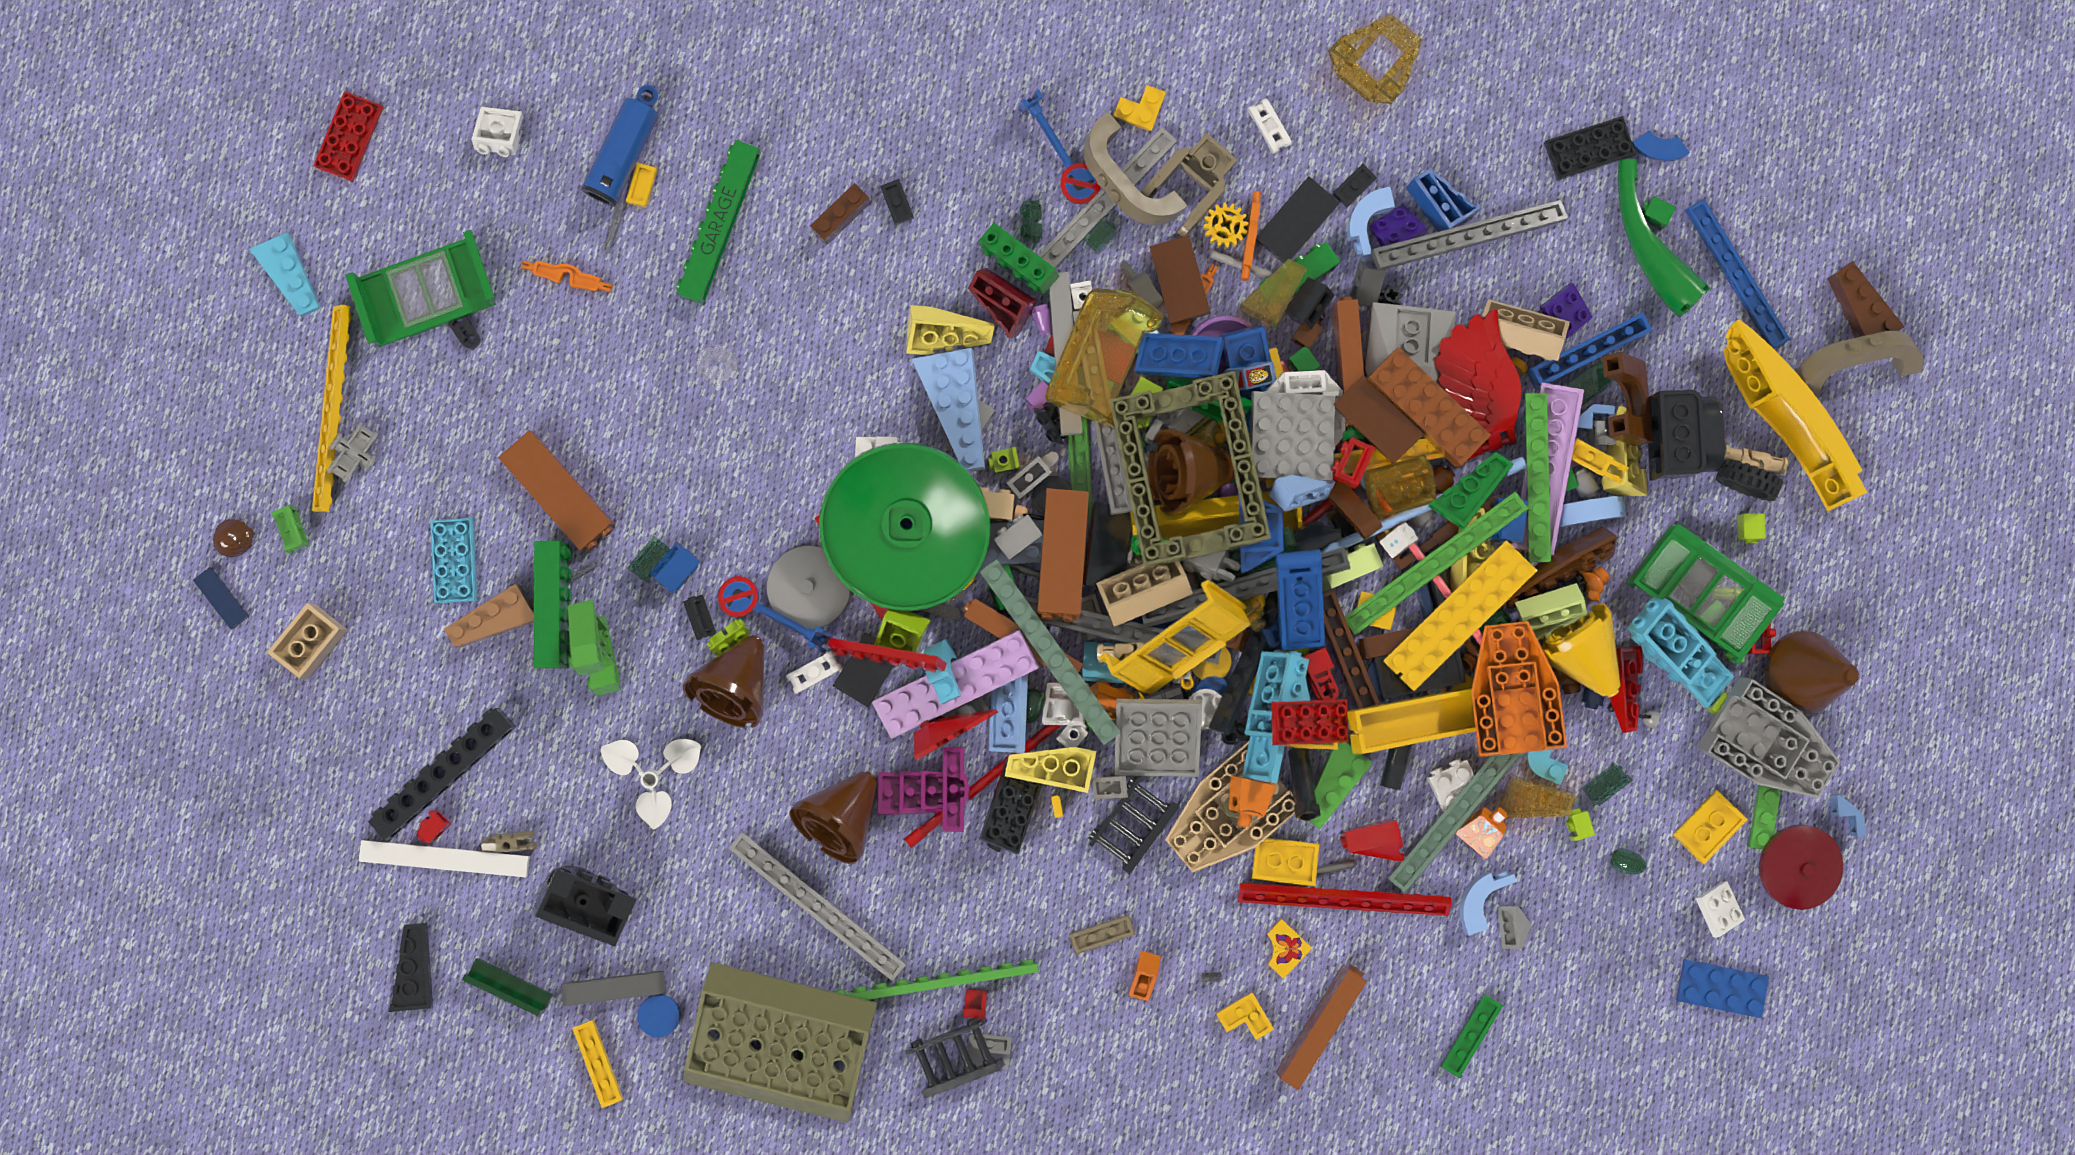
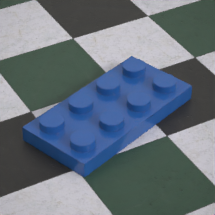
(1179, 355)
(1722, 988)

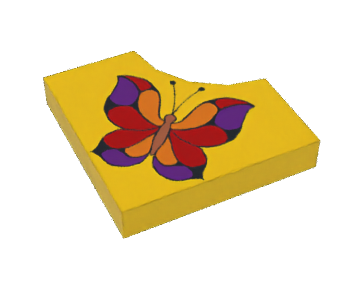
(1287, 948)

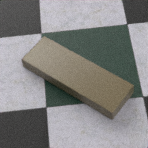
(1101, 934)

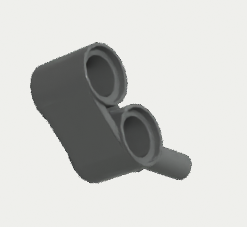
(1142, 286)

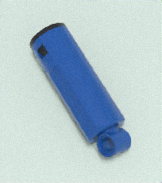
(622, 148)

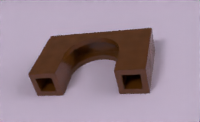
(1631, 375)

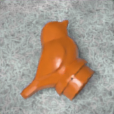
(1595, 583)

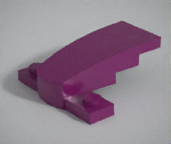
(928, 791)

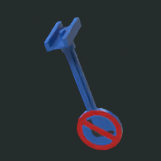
(1076, 181)
(740, 598)

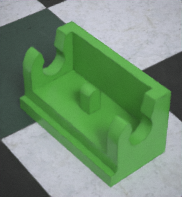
(290, 528)

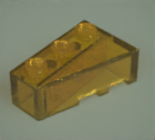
(1273, 296)
(1534, 799)

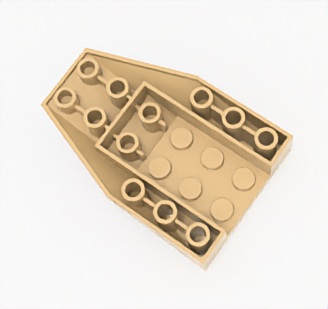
(1208, 834)

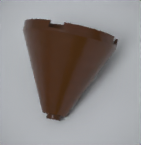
(1186, 470)
(1808, 671)
(731, 684)
(838, 817)

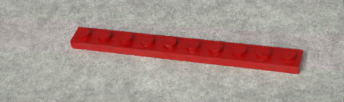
(1344, 899)

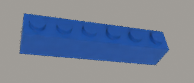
(1590, 350)

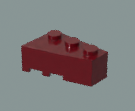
(1003, 301)

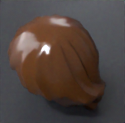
(232, 538)

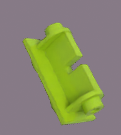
(736, 632)

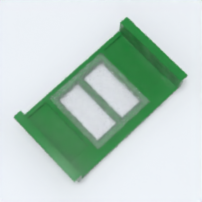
(422, 292)
(1708, 590)

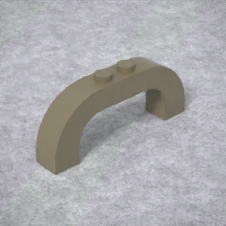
(1118, 185)
(1861, 350)

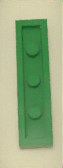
(1471, 1035)

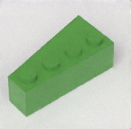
(1337, 779)

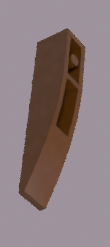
(1566, 563)

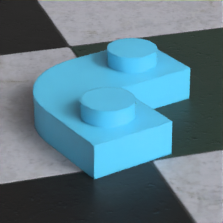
(1546, 767)

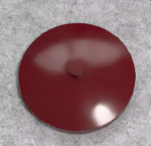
(1801, 867)

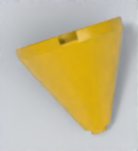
(1587, 651)

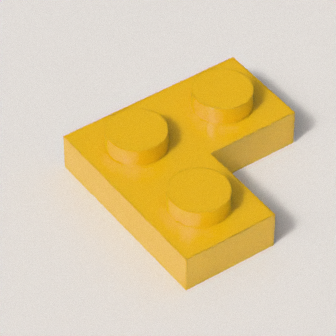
(1142, 114)
(1248, 1011)

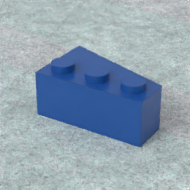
(1440, 202)

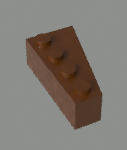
(1862, 303)

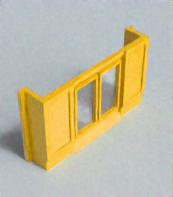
(1183, 643)

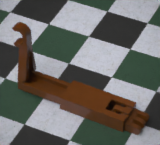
(1436, 538)

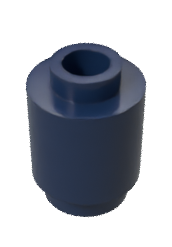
(1592, 699)

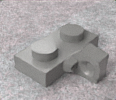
(1162, 420)
(1598, 436)

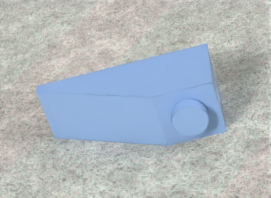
(1298, 491)

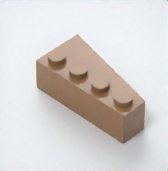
(497, 616)

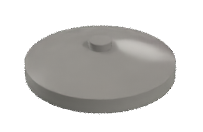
(806, 588)

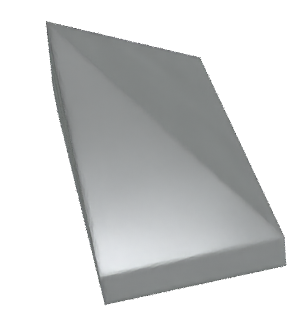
(1110, 787)
(1513, 927)

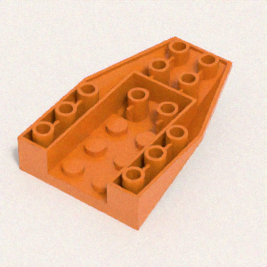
(1515, 694)

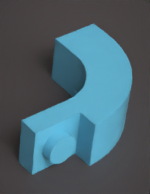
(943, 681)

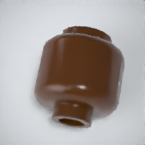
(1443, 478)

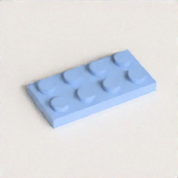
(1009, 724)

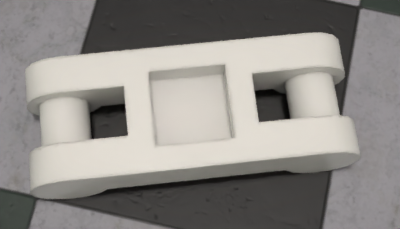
(1269, 125)
(814, 672)

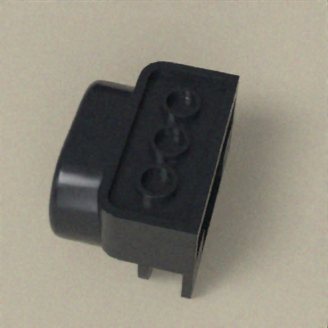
(1685, 434)
(584, 903)

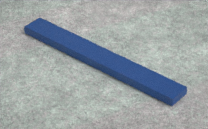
(1737, 274)

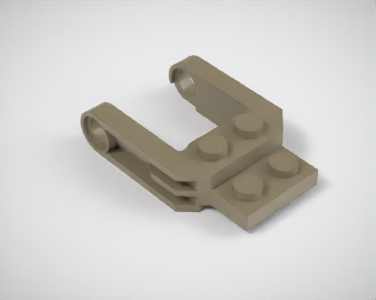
(1206, 166)

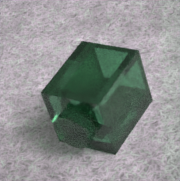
(1100, 236)

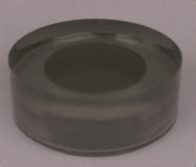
(1211, 976)

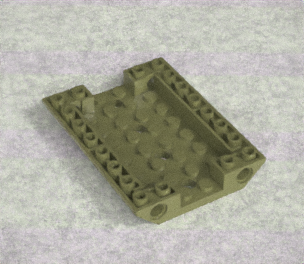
(783, 1019)

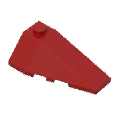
(1624, 702)
(941, 731)

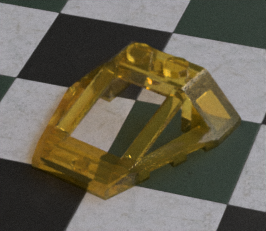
(1345, 57)

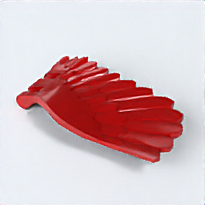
(1481, 378)

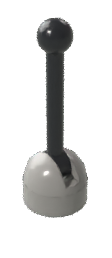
(1650, 718)

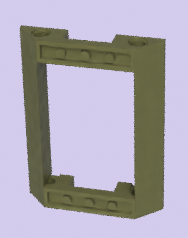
(1203, 391)

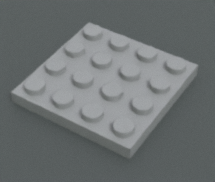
(1292, 434)
(1158, 737)

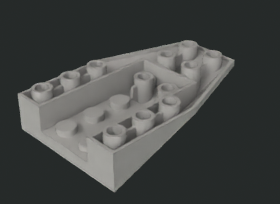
(1409, 328)
(1769, 741)

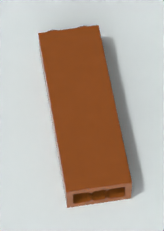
(1347, 343)
(557, 491)
(1062, 554)
(1001, 626)
(1321, 1026)

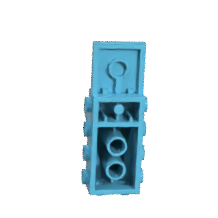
(1679, 650)
(1278, 679)

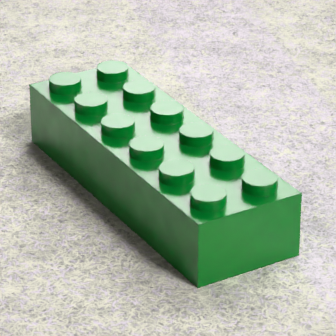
(551, 604)

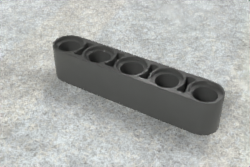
(613, 988)

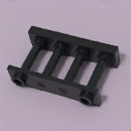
(1142, 844)
(970, 1072)

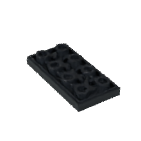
(1589, 148)
(1297, 220)
(1106, 544)
(1010, 812)

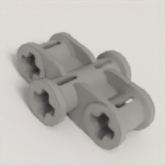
(352, 452)

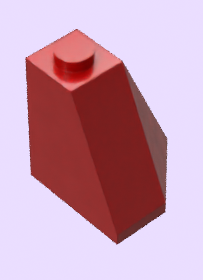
(1375, 839)

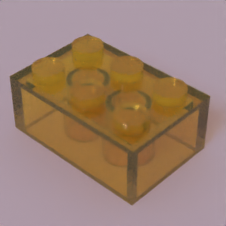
(1400, 486)

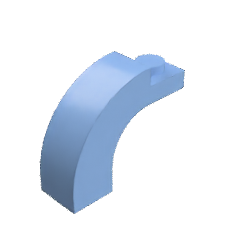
(1374, 203)
(1592, 510)
(1474, 896)

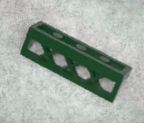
(508, 987)

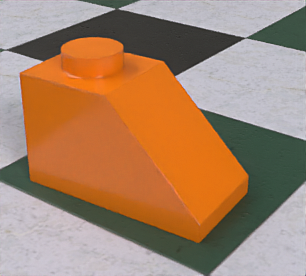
(1144, 975)

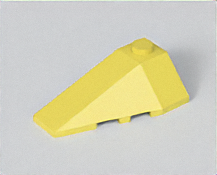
(939, 329)
(1634, 480)
(1468, 564)
(1061, 767)

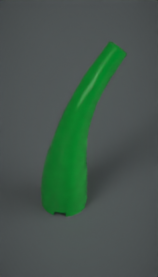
(1666, 273)

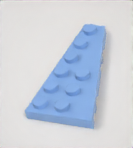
(954, 395)

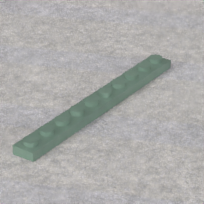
(1050, 652)
(1452, 820)

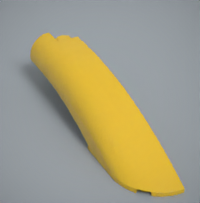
(1794, 414)

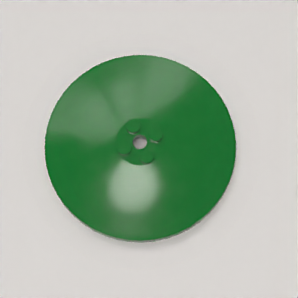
(900, 564)

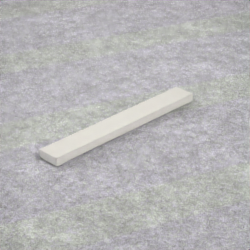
(444, 858)

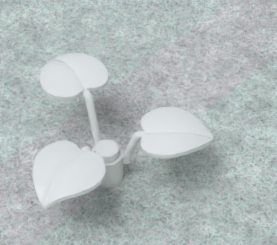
(652, 807)

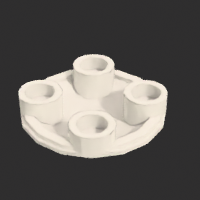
(1210, 702)

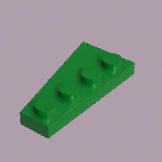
(1472, 491)

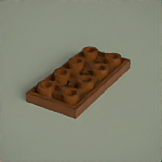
(1180, 280)
(1378, 419)

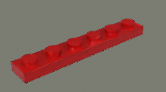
(892, 656)

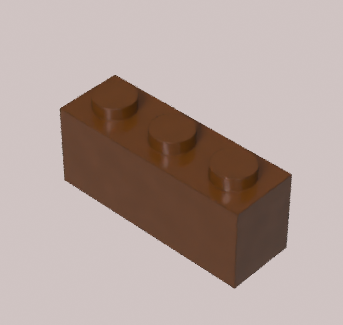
(840, 214)

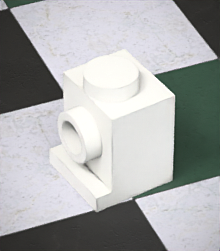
(1078, 289)
(1065, 739)

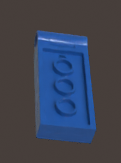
(1243, 349)
(1300, 599)

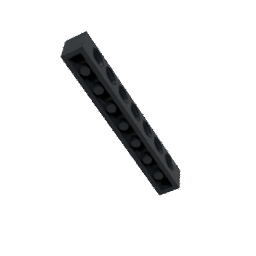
(381, 818)

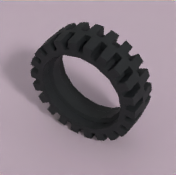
(1749, 480)

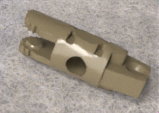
(509, 842)

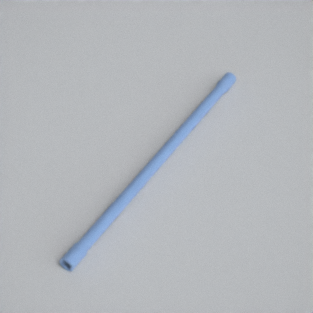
(1519, 464)

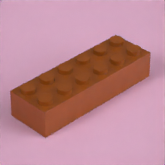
(1429, 407)

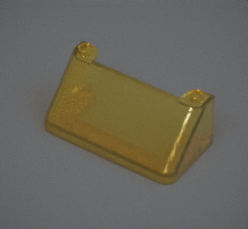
(1101, 352)

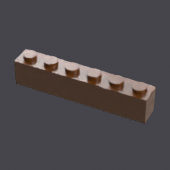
(1347, 653)

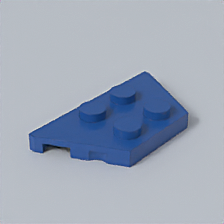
(1263, 551)

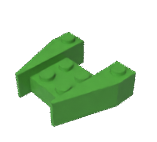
(592, 648)

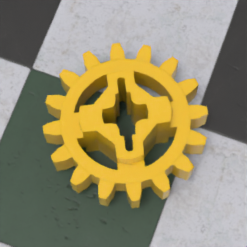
(1234, 220)

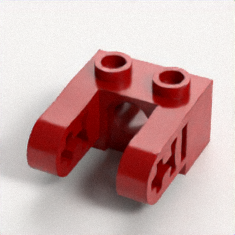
(1319, 671)

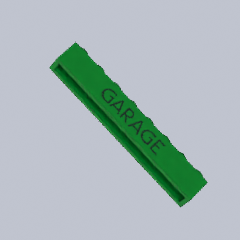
(718, 222)

